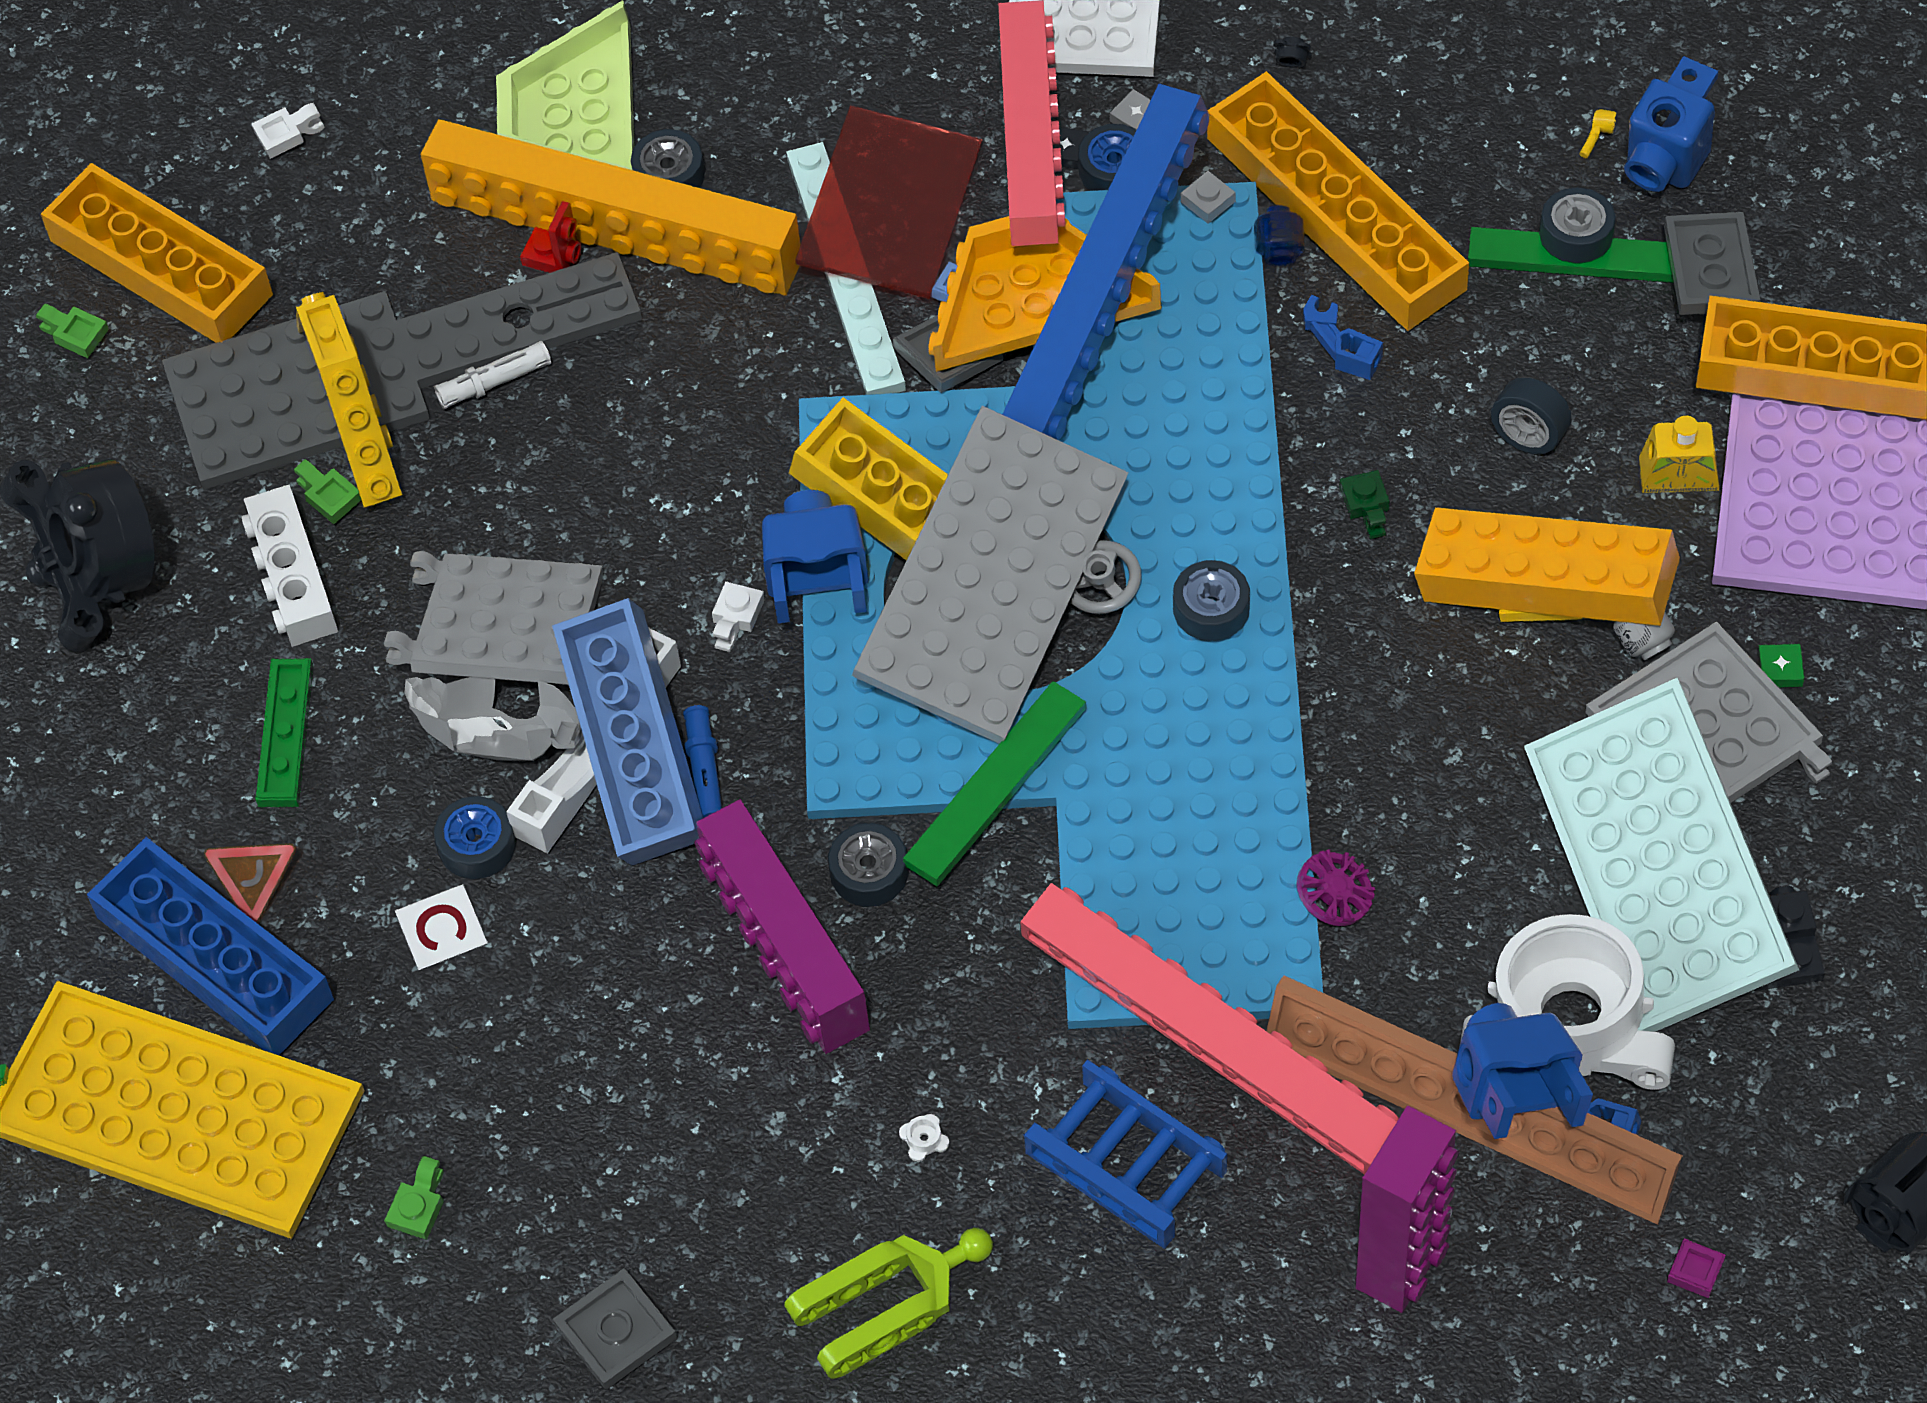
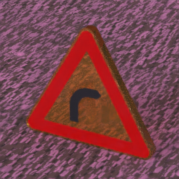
(251, 873)

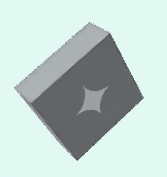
(1130, 110)

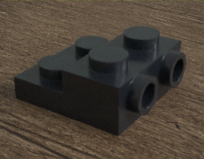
(1799, 928)

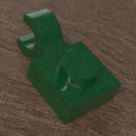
(1368, 499)

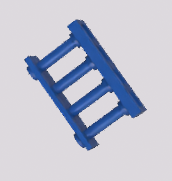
(1120, 1193)

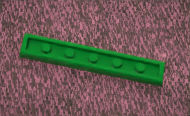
(1526, 253)
(994, 783)

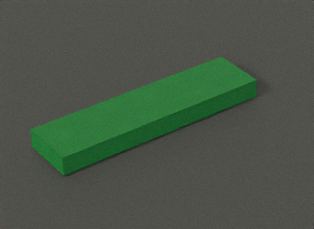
(284, 733)

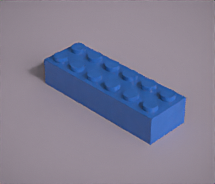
(210, 947)

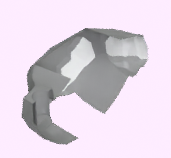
(462, 719)

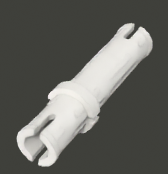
(486, 377)

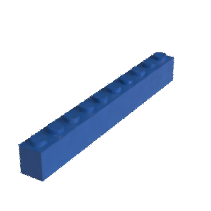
(1108, 261)

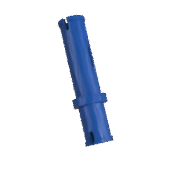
(701, 750)

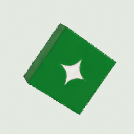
(1782, 664)

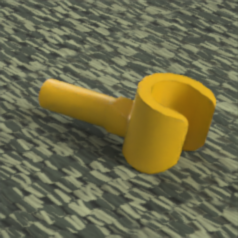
(1603, 122)

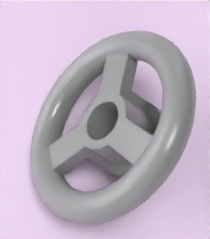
(1103, 559)

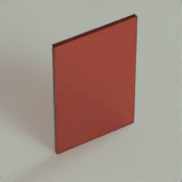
(889, 202)

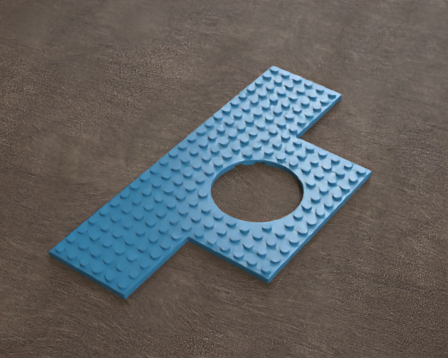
(1190, 758)

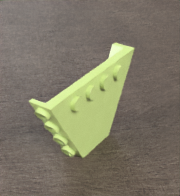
(575, 92)

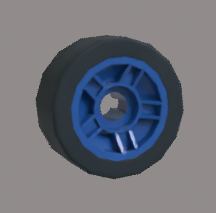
(1102, 154)
(460, 825)

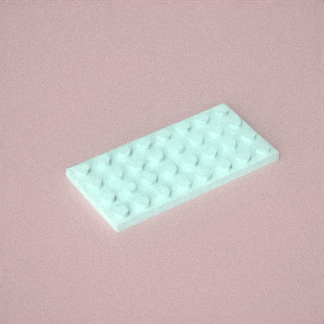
(1662, 852)

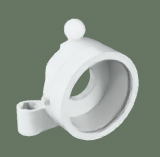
(1598, 961)

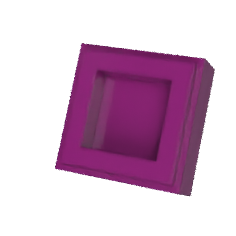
(1696, 1268)

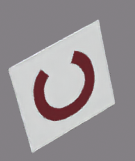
(441, 927)

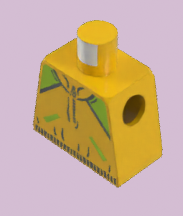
(1679, 457)

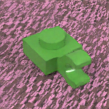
(74, 331)
(328, 494)
(417, 1205)

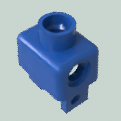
(1684, 141)
(813, 550)
(1519, 1067)

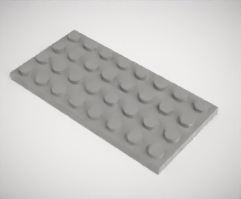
(990, 575)

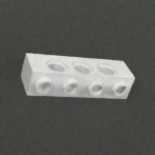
(301, 618)

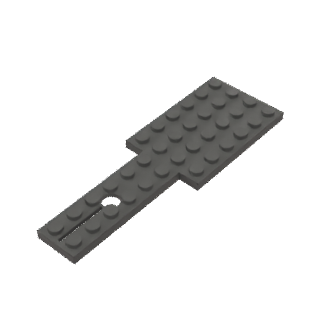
(265, 403)

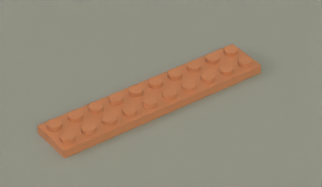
(1419, 1074)

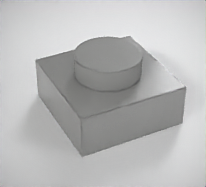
(1208, 197)

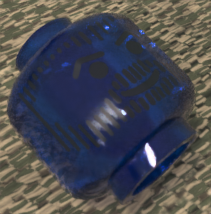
(1279, 236)

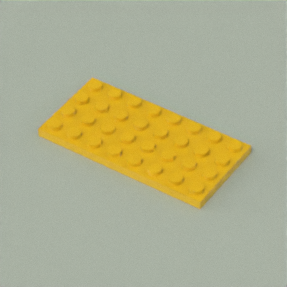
(175, 1109)

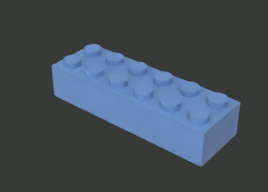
(629, 731)

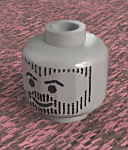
(1645, 638)

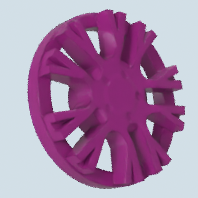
(1335, 888)

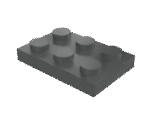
(1710, 258)

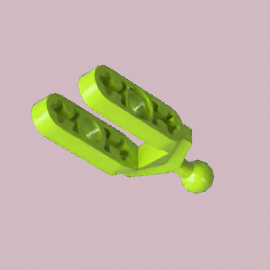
(869, 1271)

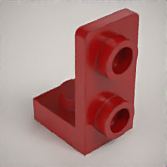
(554, 247)

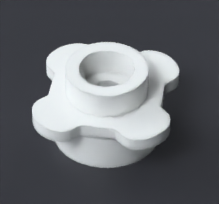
(920, 1126)

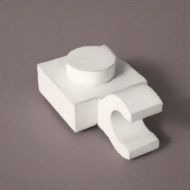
(283, 131)
(735, 611)

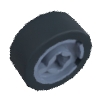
(1202, 616)

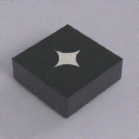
(1069, 144)

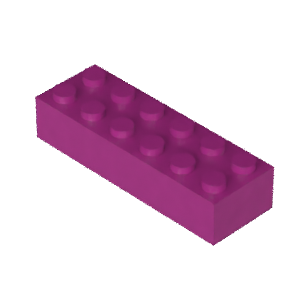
(782, 927)
(1406, 1209)

